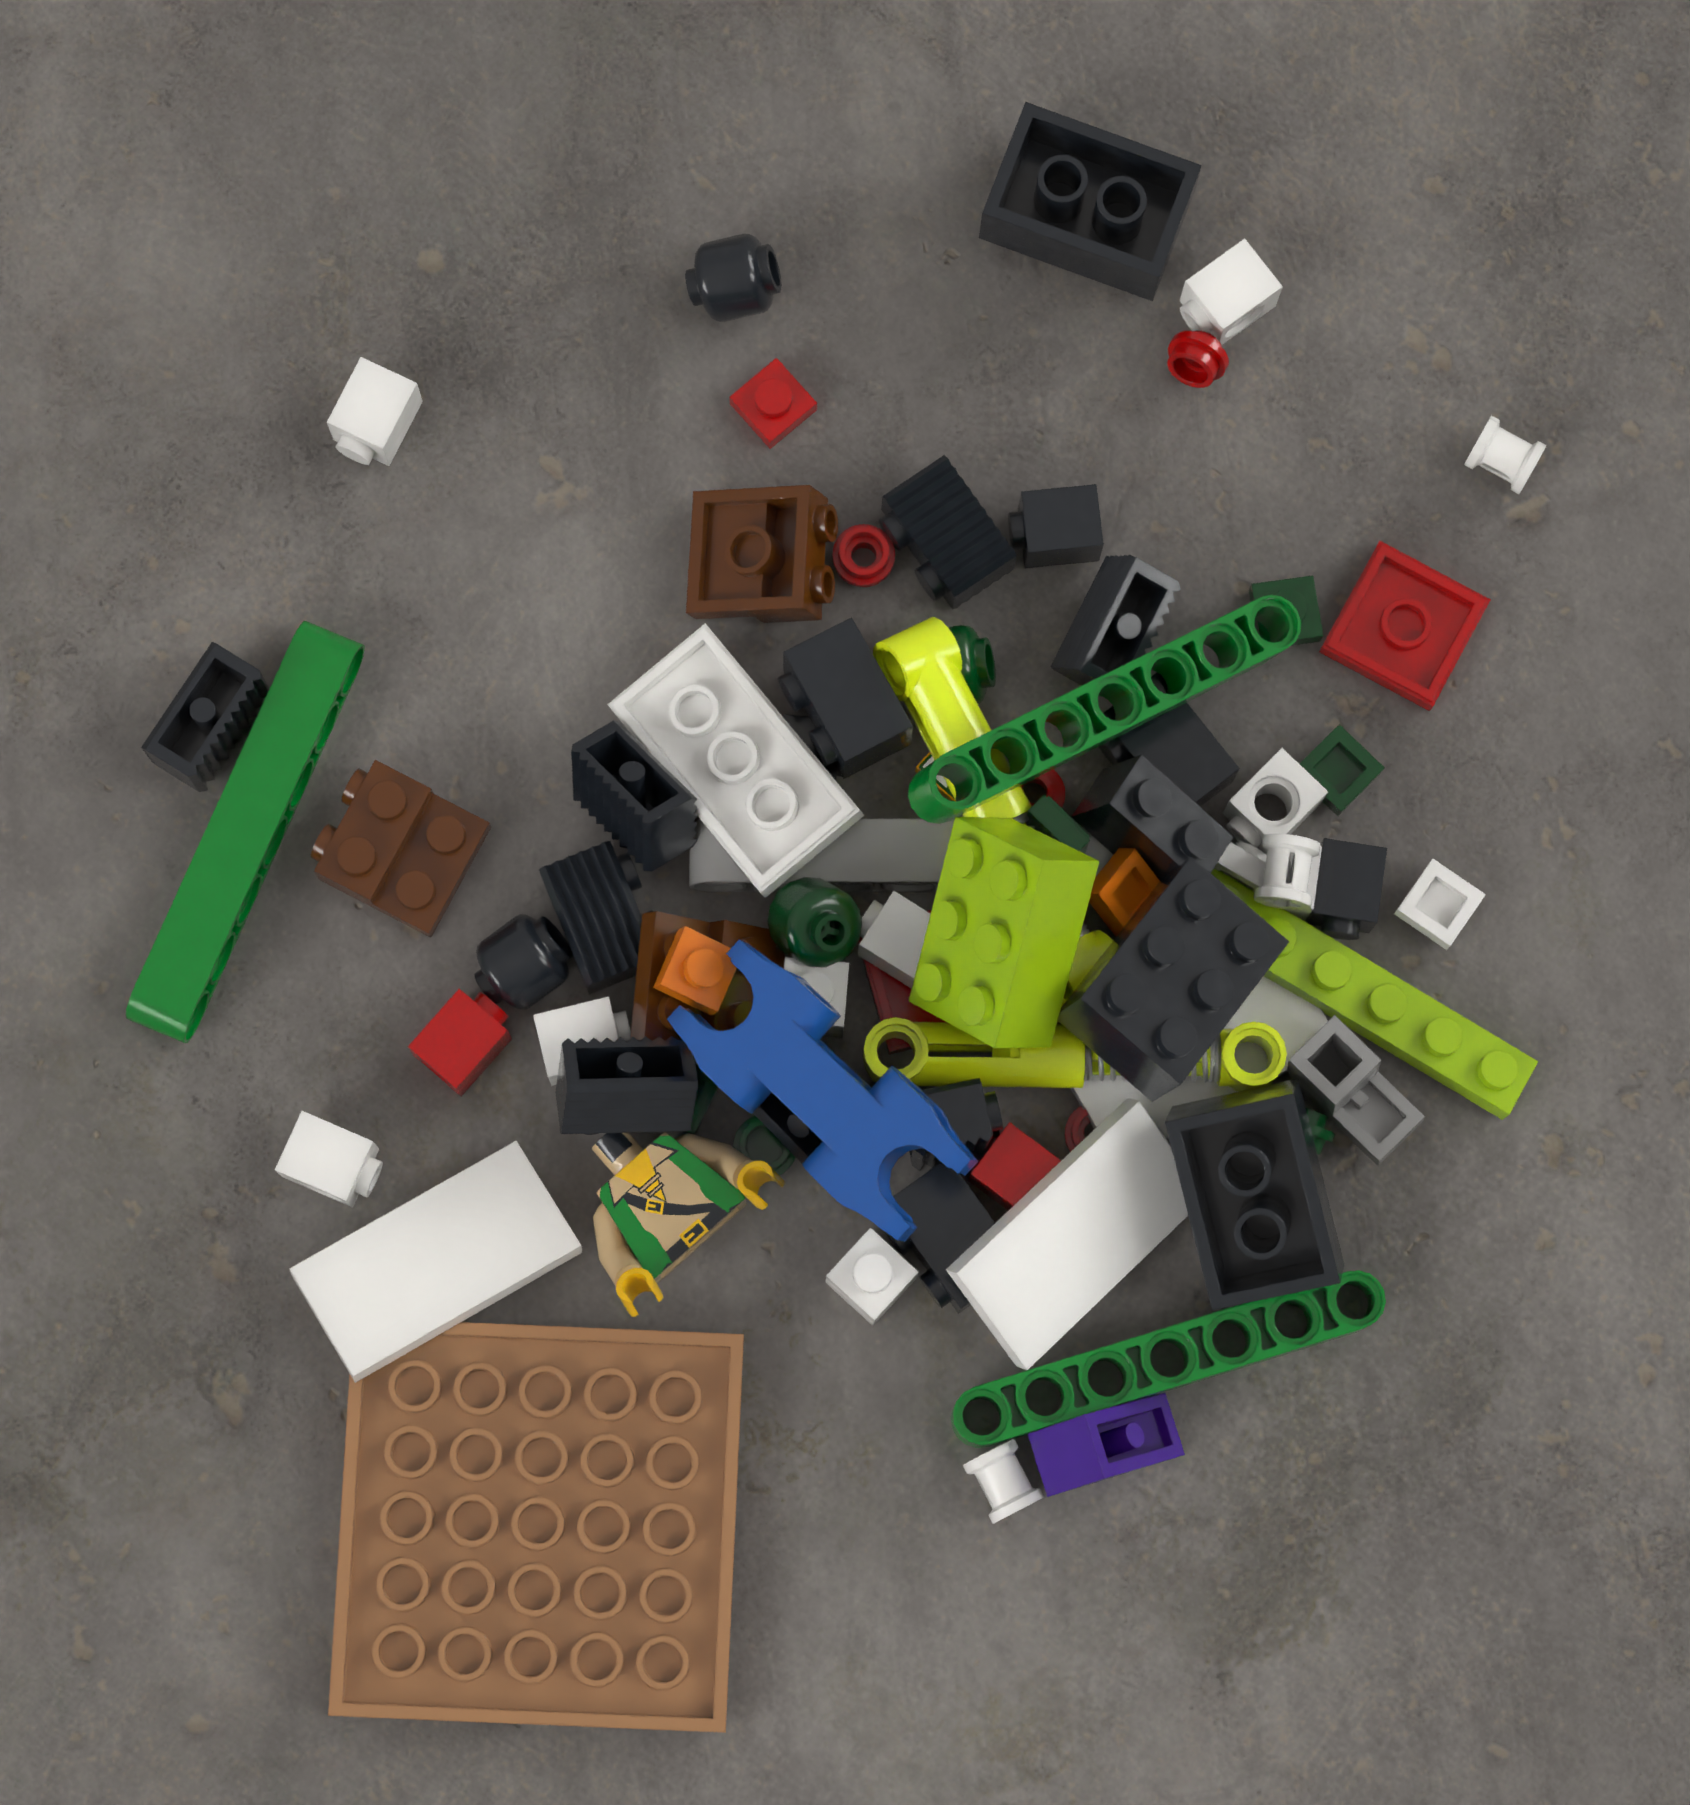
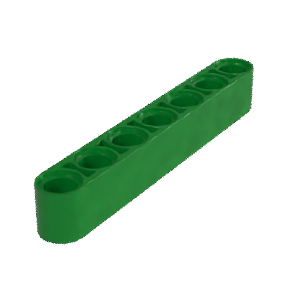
(1083, 723)
(245, 832)
(1191, 1337)

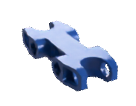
(859, 1125)

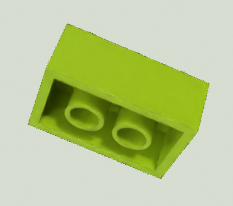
(1003, 932)

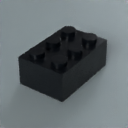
(1089, 201)
(1172, 979)
(1255, 1194)

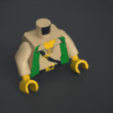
(667, 1204)

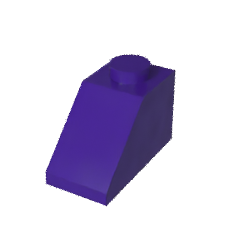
(1105, 1444)

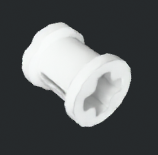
(1505, 455)
(1278, 890)
(1003, 1481)

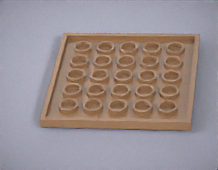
(541, 1530)

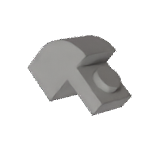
(1344, 1083)

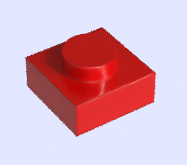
(773, 403)

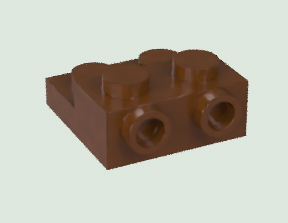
(760, 554)
(399, 847)
(654, 1007)

